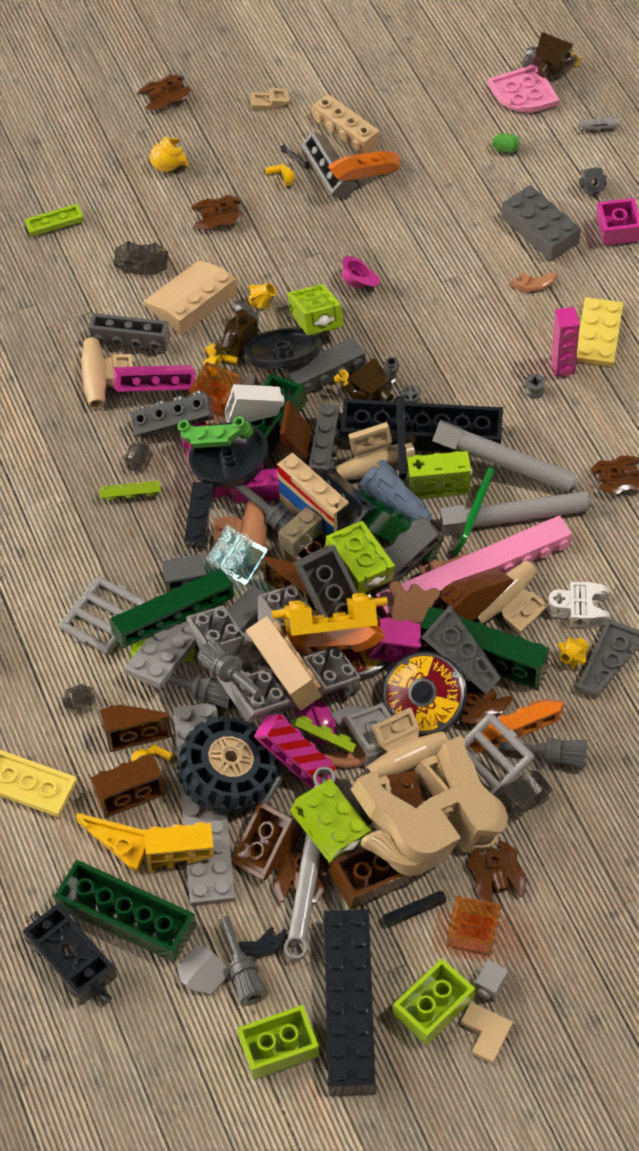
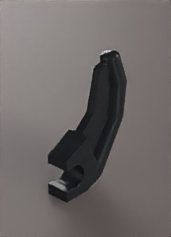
(264, 946)

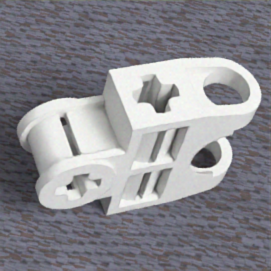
(569, 602)

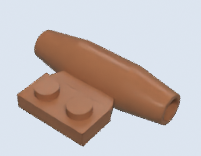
(252, 525)

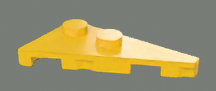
(121, 840)

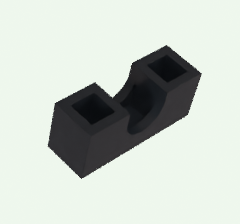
(197, 523)

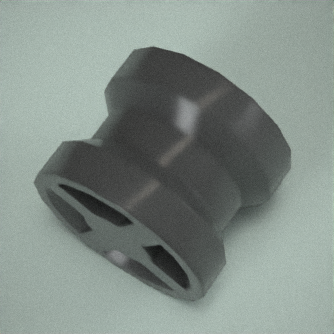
(531, 389)
(411, 394)
(346, 692)

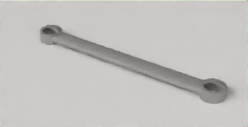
(305, 887)

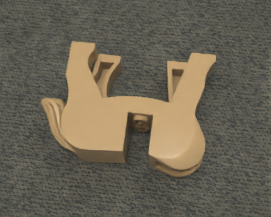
(425, 836)

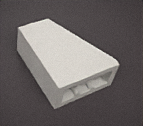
(253, 402)

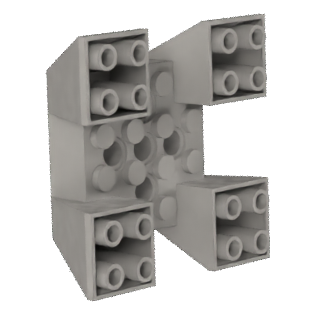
(328, 666)

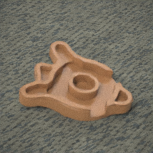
(411, 604)

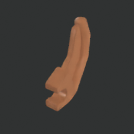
(532, 284)
(435, 564)
(348, 759)

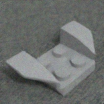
(359, 722)

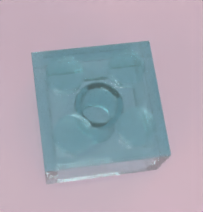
(236, 554)

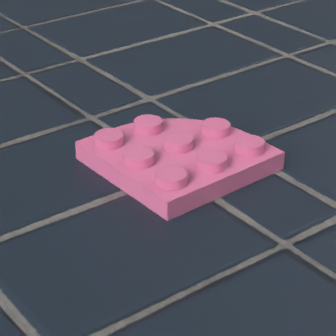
(523, 90)

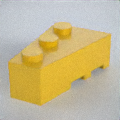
(178, 844)

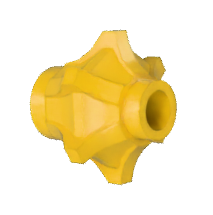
(261, 295)
(573, 651)

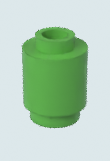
(506, 142)

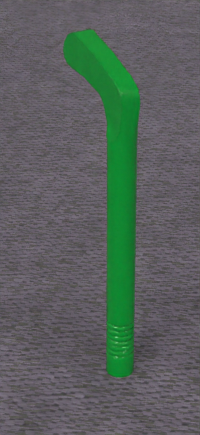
(474, 511)

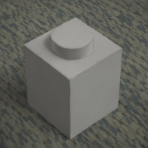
(490, 981)

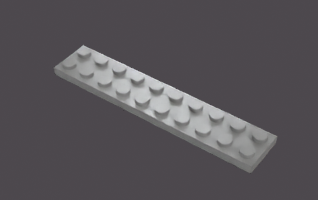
(212, 878)

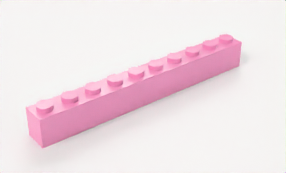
(504, 555)

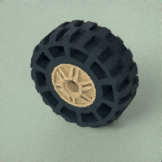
(226, 766)

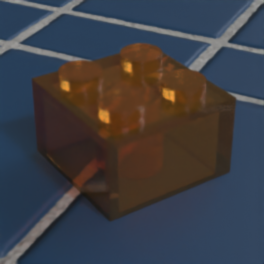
(217, 384)
(473, 926)

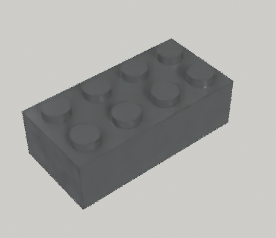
(540, 223)
(326, 580)

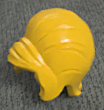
(167, 157)

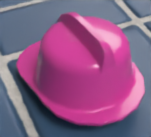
(357, 273)
(319, 714)

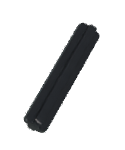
(414, 908)

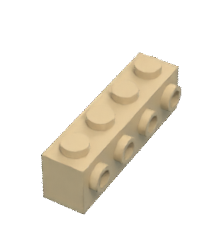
(346, 124)

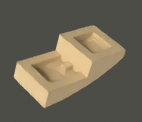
(274, 99)

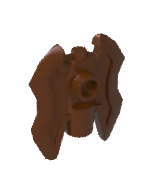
(165, 91)
(218, 211)
(618, 474)
(481, 704)
(496, 869)
(289, 873)

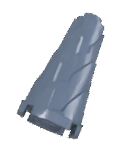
(387, 486)

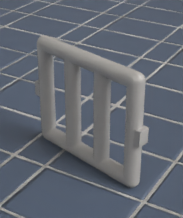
(89, 595)
(511, 736)

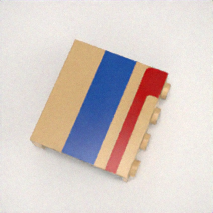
(304, 488)

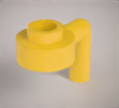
(288, 176)
(216, 360)
(155, 750)

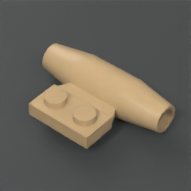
(98, 371)
(369, 448)
(516, 605)
(402, 745)

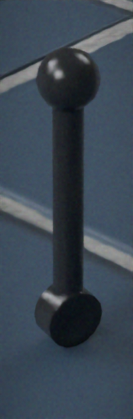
(284, 148)

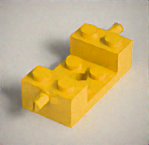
(360, 614)

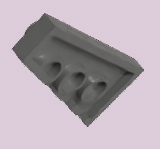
(454, 641)
(610, 654)

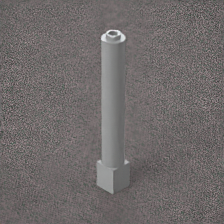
(457, 438)
(455, 517)

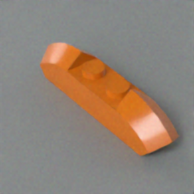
(365, 165)
(358, 638)
(523, 721)

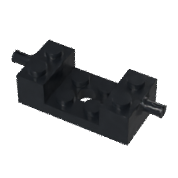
(83, 971)

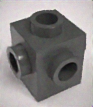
(590, 174)

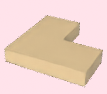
(492, 1031)

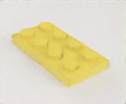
(599, 332)
(34, 784)

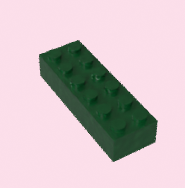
(509, 654)
(126, 910)

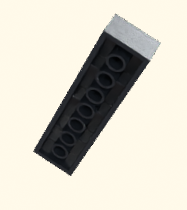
(421, 421)
(349, 1003)

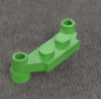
(215, 435)

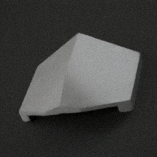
(202, 971)

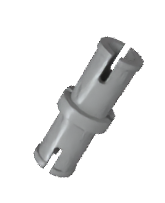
(598, 124)

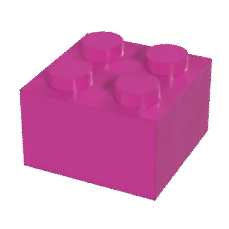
(618, 221)
(399, 640)

